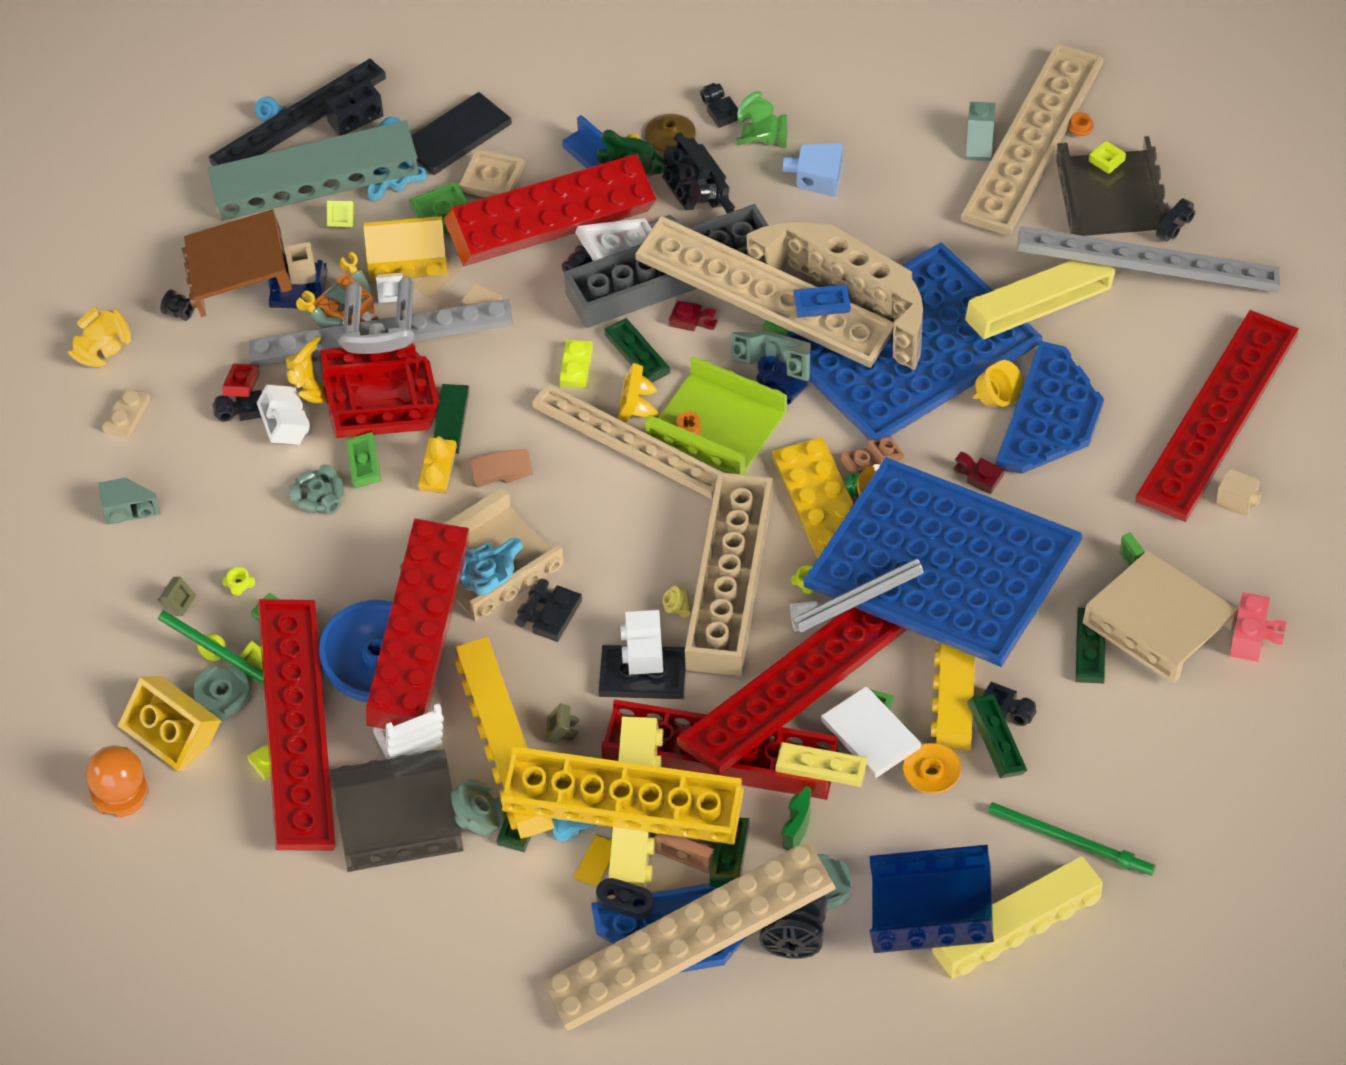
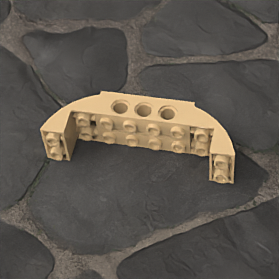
(840, 259)

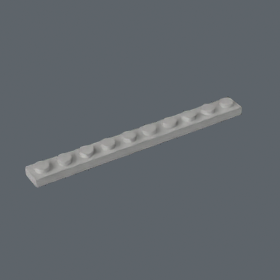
(1148, 259)
(424, 326)

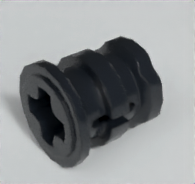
(577, 259)
(176, 305)

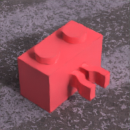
(1254, 627)

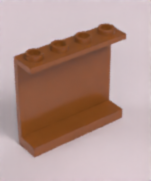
(235, 257)

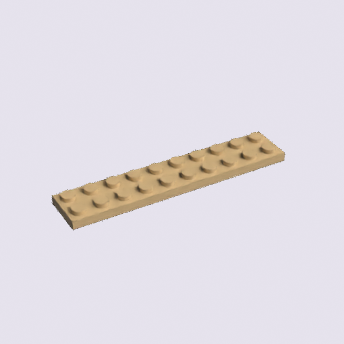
(1032, 140)
(760, 290)
(688, 935)

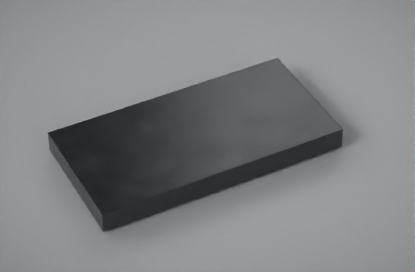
(458, 132)

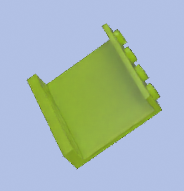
(733, 413)

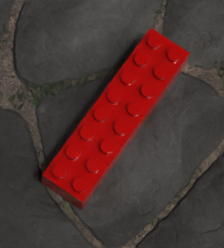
(549, 209)
(417, 623)

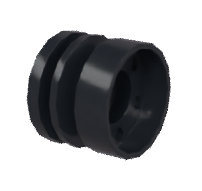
(797, 933)

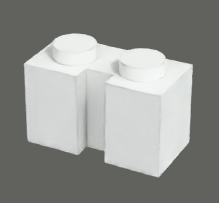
(283, 414)
(643, 642)

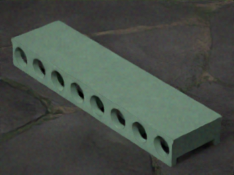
(312, 166)

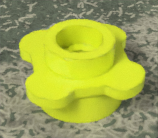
(236, 575)
(799, 577)

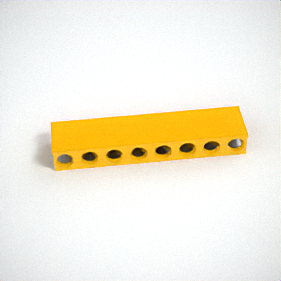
(623, 795)

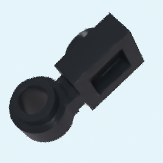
(721, 110)
(246, 407)
(1021, 710)

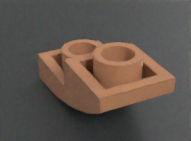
(872, 455)
(501, 465)

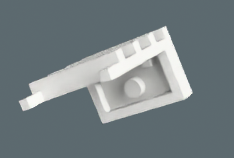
(411, 736)

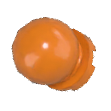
(116, 781)

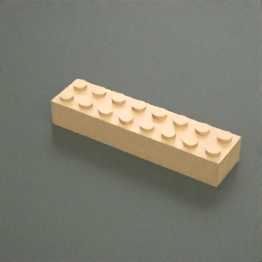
(729, 574)

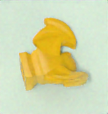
(99, 334)
(302, 374)

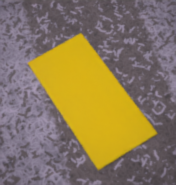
(595, 861)

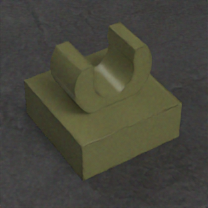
(177, 596)
(559, 724)

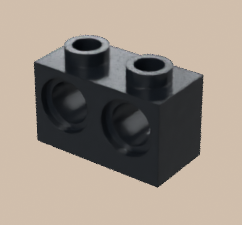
(354, 108)

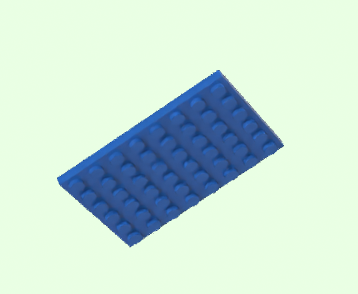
(951, 357)
(979, 558)

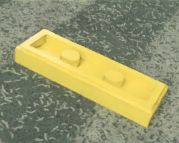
(821, 764)

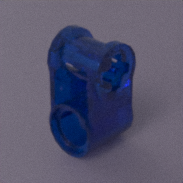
(778, 378)

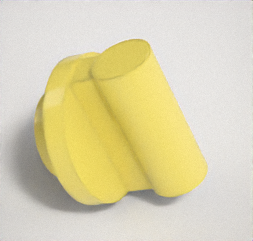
(676, 601)

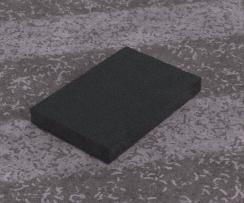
(617, 682)

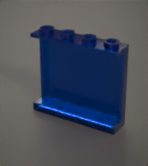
(931, 899)

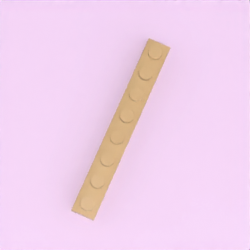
(627, 440)

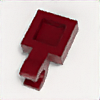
(690, 315)
(980, 474)

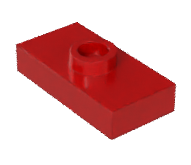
(240, 380)

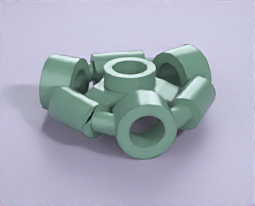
(325, 486)

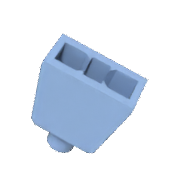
(817, 167)

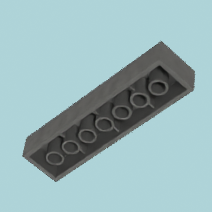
(624, 285)

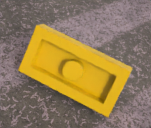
(632, 404)
(437, 465)

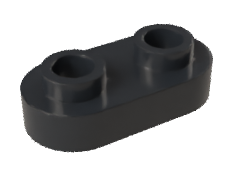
(1175, 219)
(626, 898)

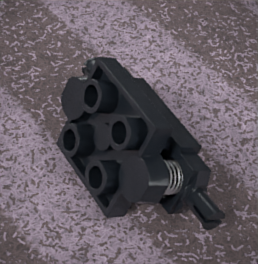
(695, 175)

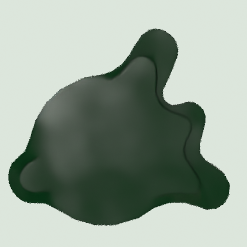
(622, 147)

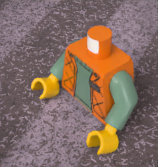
(330, 306)

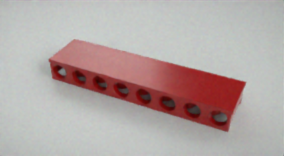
(755, 769)

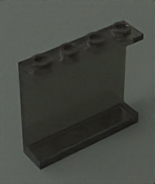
(1112, 202)
(396, 810)

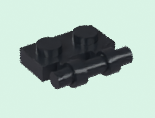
(556, 613)

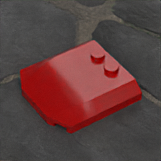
(378, 391)

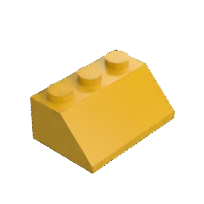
(406, 247)
(168, 721)

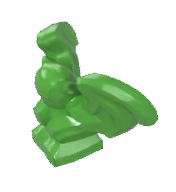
(764, 125)

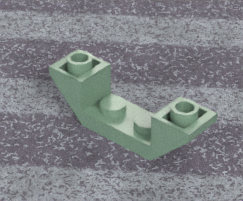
(752, 346)

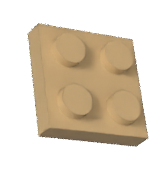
(491, 174)

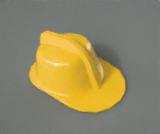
(999, 384)

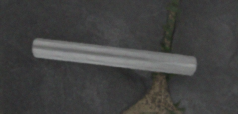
(858, 595)

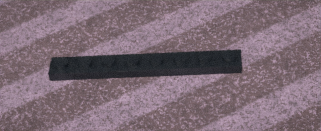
(296, 116)

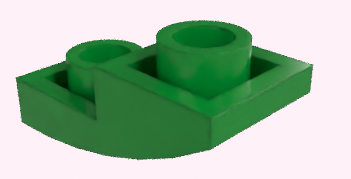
(799, 819)

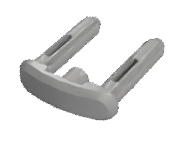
(377, 340)

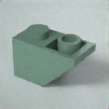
(126, 501)

